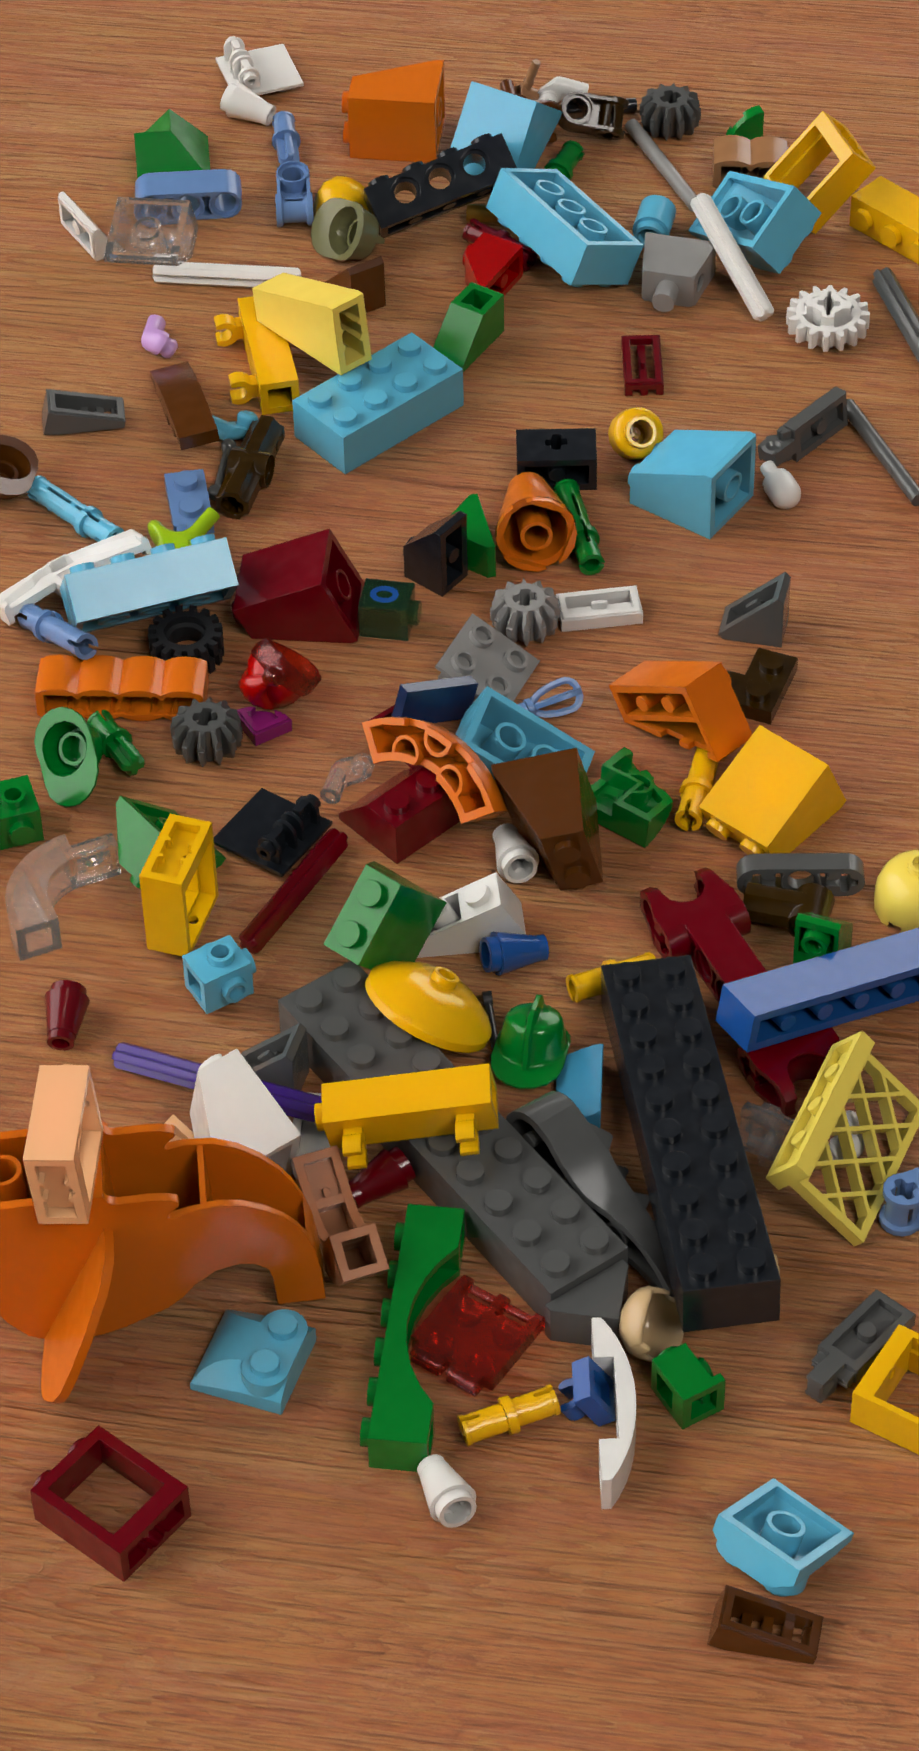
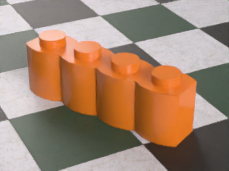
(128, 688)

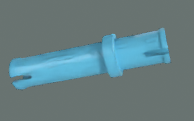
(87, 520)

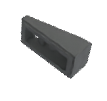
(80, 412)

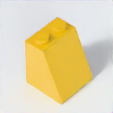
(771, 796)

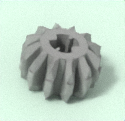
(525, 612)

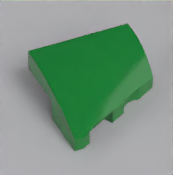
(630, 800)

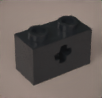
(559, 455)

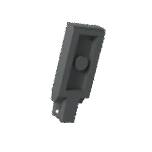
(807, 429)
(855, 1344)

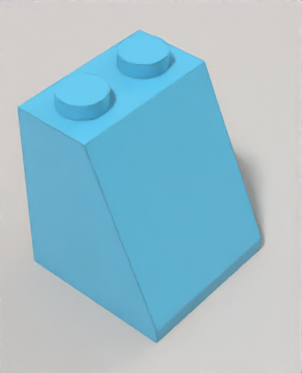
(521, 121)
(696, 478)

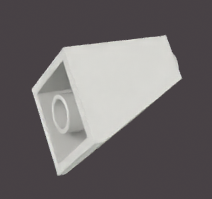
(238, 1108)

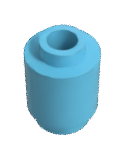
(654, 216)

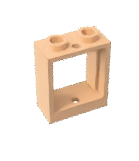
(63, 1144)

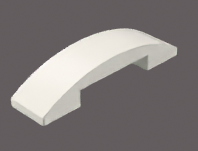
(615, 1453)

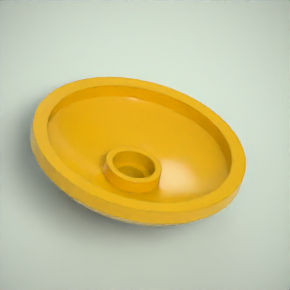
(430, 1005)

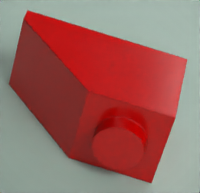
(493, 263)

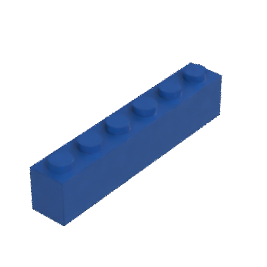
(821, 992)

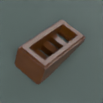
(745, 1639)

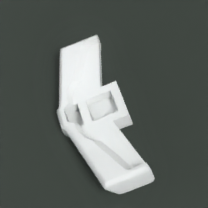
(49, 577)

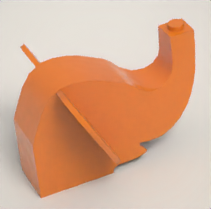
(154, 1231)

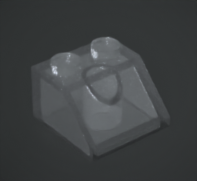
(151, 232)

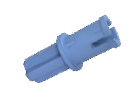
(285, 137)

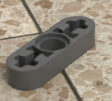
(815, 863)

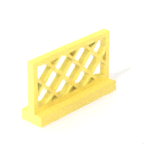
(825, 1116)

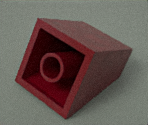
(299, 591)

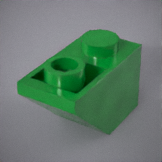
(471, 324)
(819, 936)

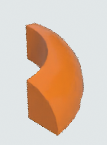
(443, 753)

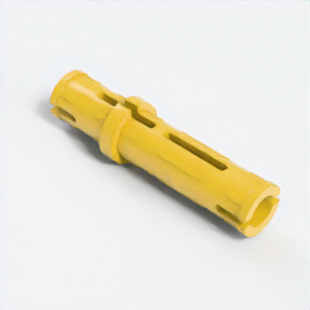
(695, 789)

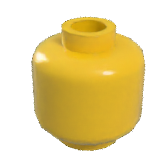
(623, 428)

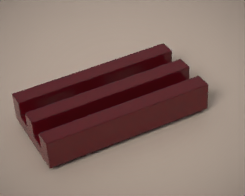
(643, 382)

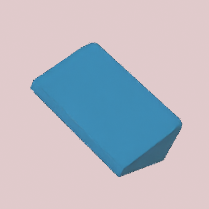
(583, 1080)

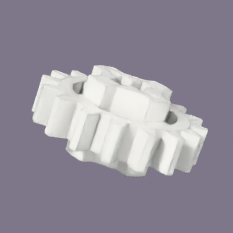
(827, 318)

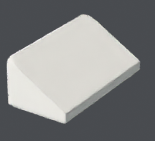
(82, 227)

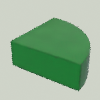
(750, 124)

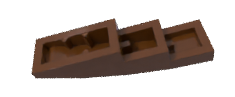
(185, 405)

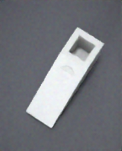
(474, 914)

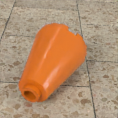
(534, 525)

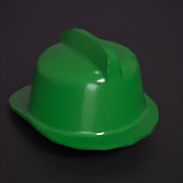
(68, 755)
(530, 1046)

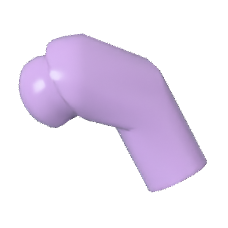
(156, 339)

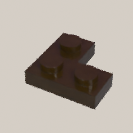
(764, 684)

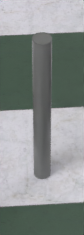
(883, 452)

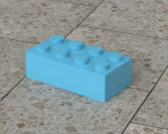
(564, 227)
(378, 403)
(149, 584)

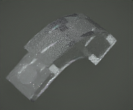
(44, 879)

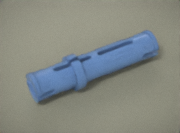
(51, 628)

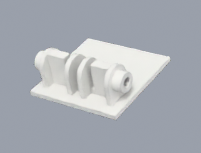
(259, 69)

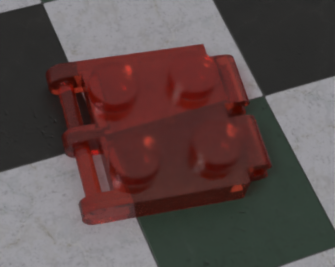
(473, 1338)

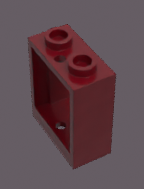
(141, 1534)

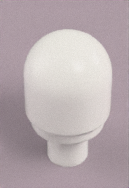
(780, 486)

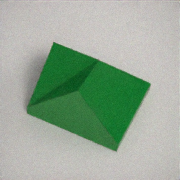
(171, 146)

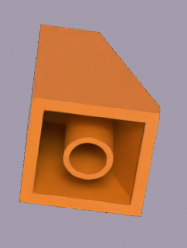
(396, 113)

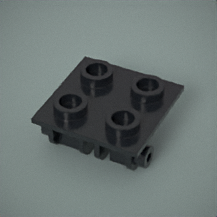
(274, 830)

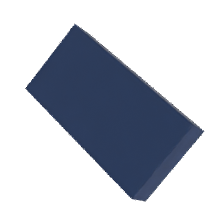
(436, 699)

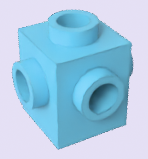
(219, 973)

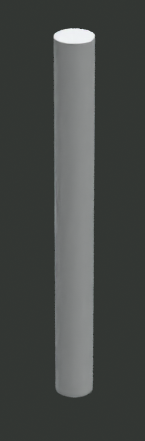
(661, 162)

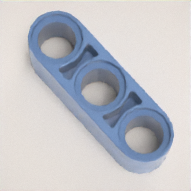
(211, 192)

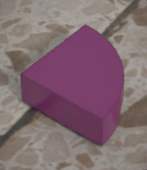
(263, 725)

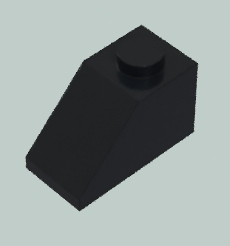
(438, 554)

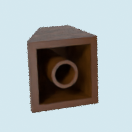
(555, 814)

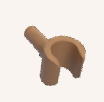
(526, 87)

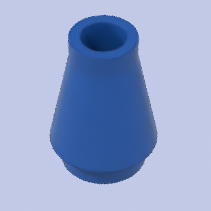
(511, 951)

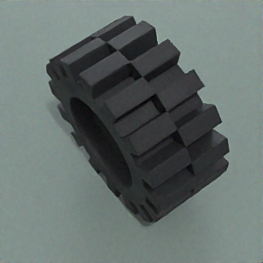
(183, 627)

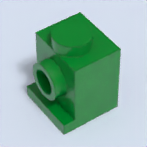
(686, 1385)

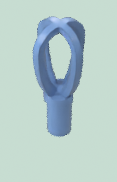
(533, 706)

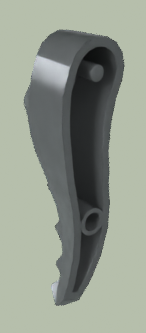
(584, 1162)

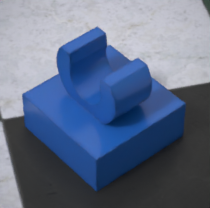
(591, 1393)

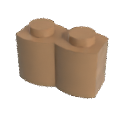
(745, 155)

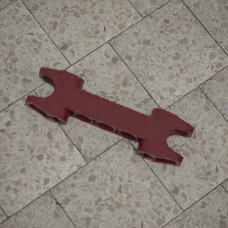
(713, 934)

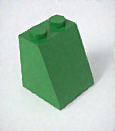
(384, 919)

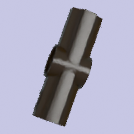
(250, 467)

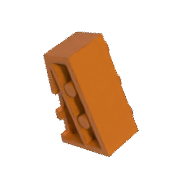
(686, 702)

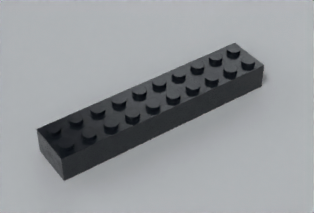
(689, 1145)

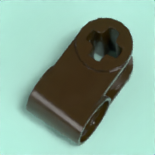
(600, 115)

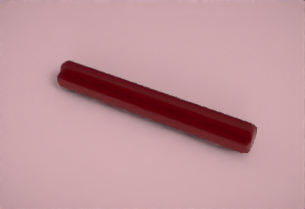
(293, 891)

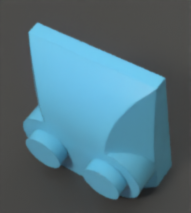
(255, 1358)
(778, 1538)

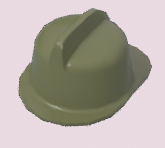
(344, 230)

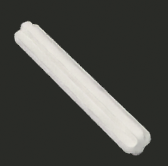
(732, 257)
(219, 274)

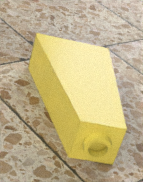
(316, 318)

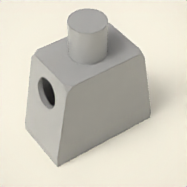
(676, 270)

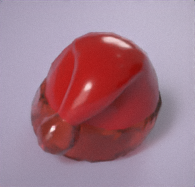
(277, 676)

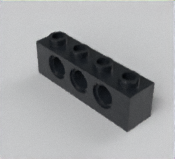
(430, 202)

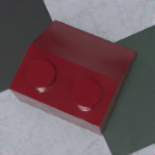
(402, 813)

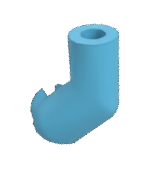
(235, 429)

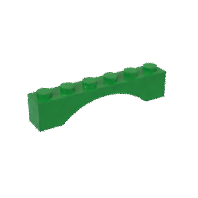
(402, 1413)

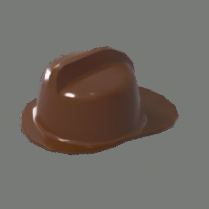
(17, 467)

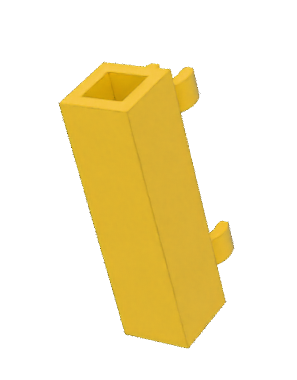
(269, 359)
(408, 1108)

